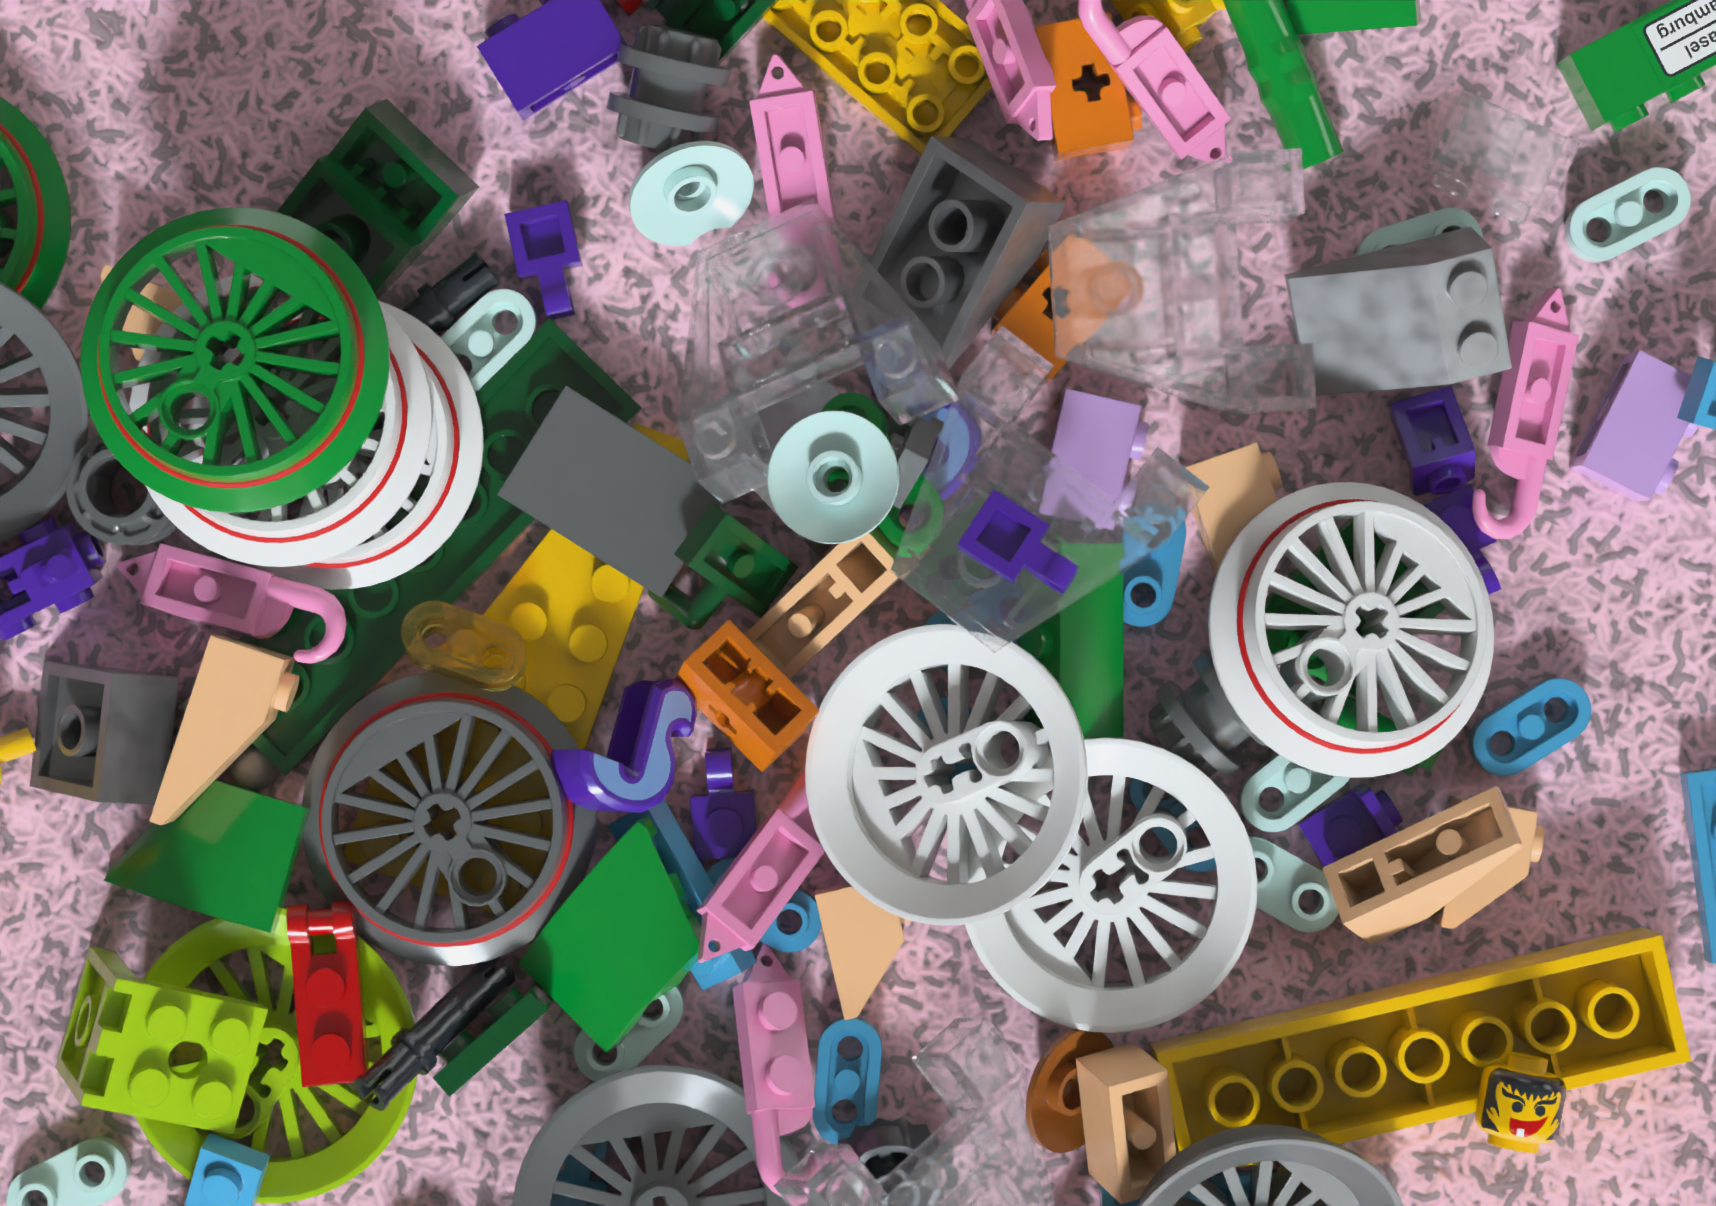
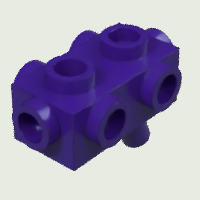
(48, 569)

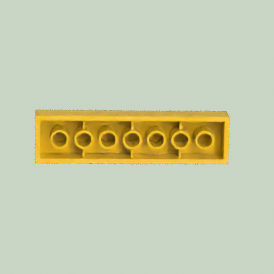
(1422, 1044)

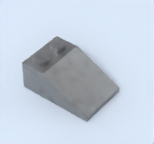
(963, 238)
(1403, 316)

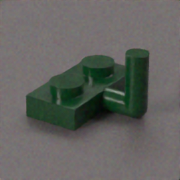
(734, 565)

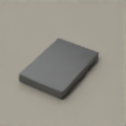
(609, 490)

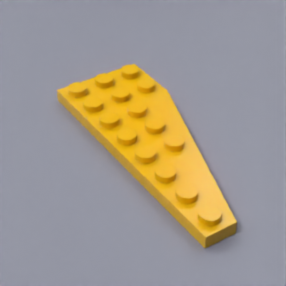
(574, 628)

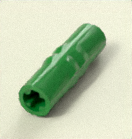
(1284, 78)

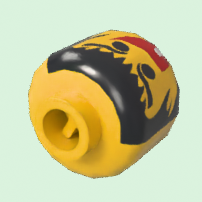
(1520, 1103)

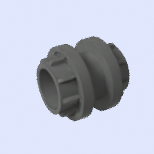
(667, 87)
(92, 502)
(1200, 721)

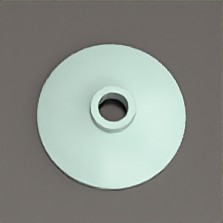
(690, 192)
(807, 458)

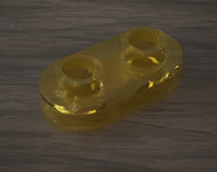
(468, 644)

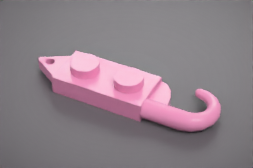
(1014, 63)
(1160, 81)
(790, 143)
(1529, 410)
(232, 596)
(761, 877)
(773, 1059)

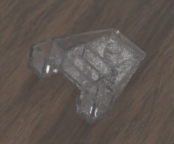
(1156, 288)
(779, 317)
(988, 451)
(970, 1160)

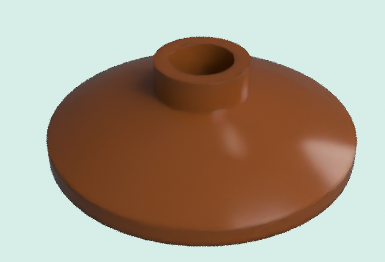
(1054, 1093)

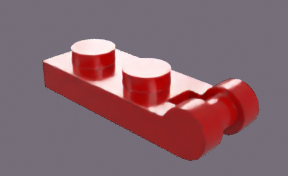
(328, 995)

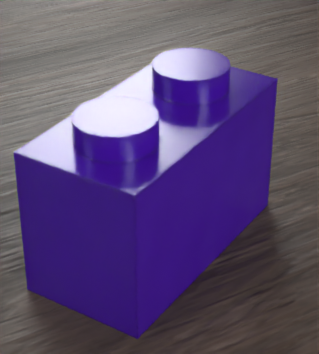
(550, 51)

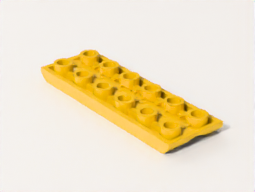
(895, 57)

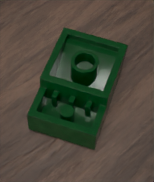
(381, 194)

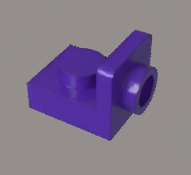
(1434, 441)
(1350, 823)

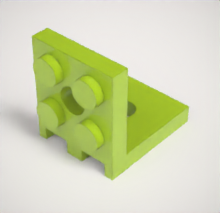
(123, 1038)

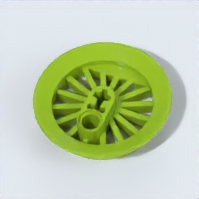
(348, 1153)

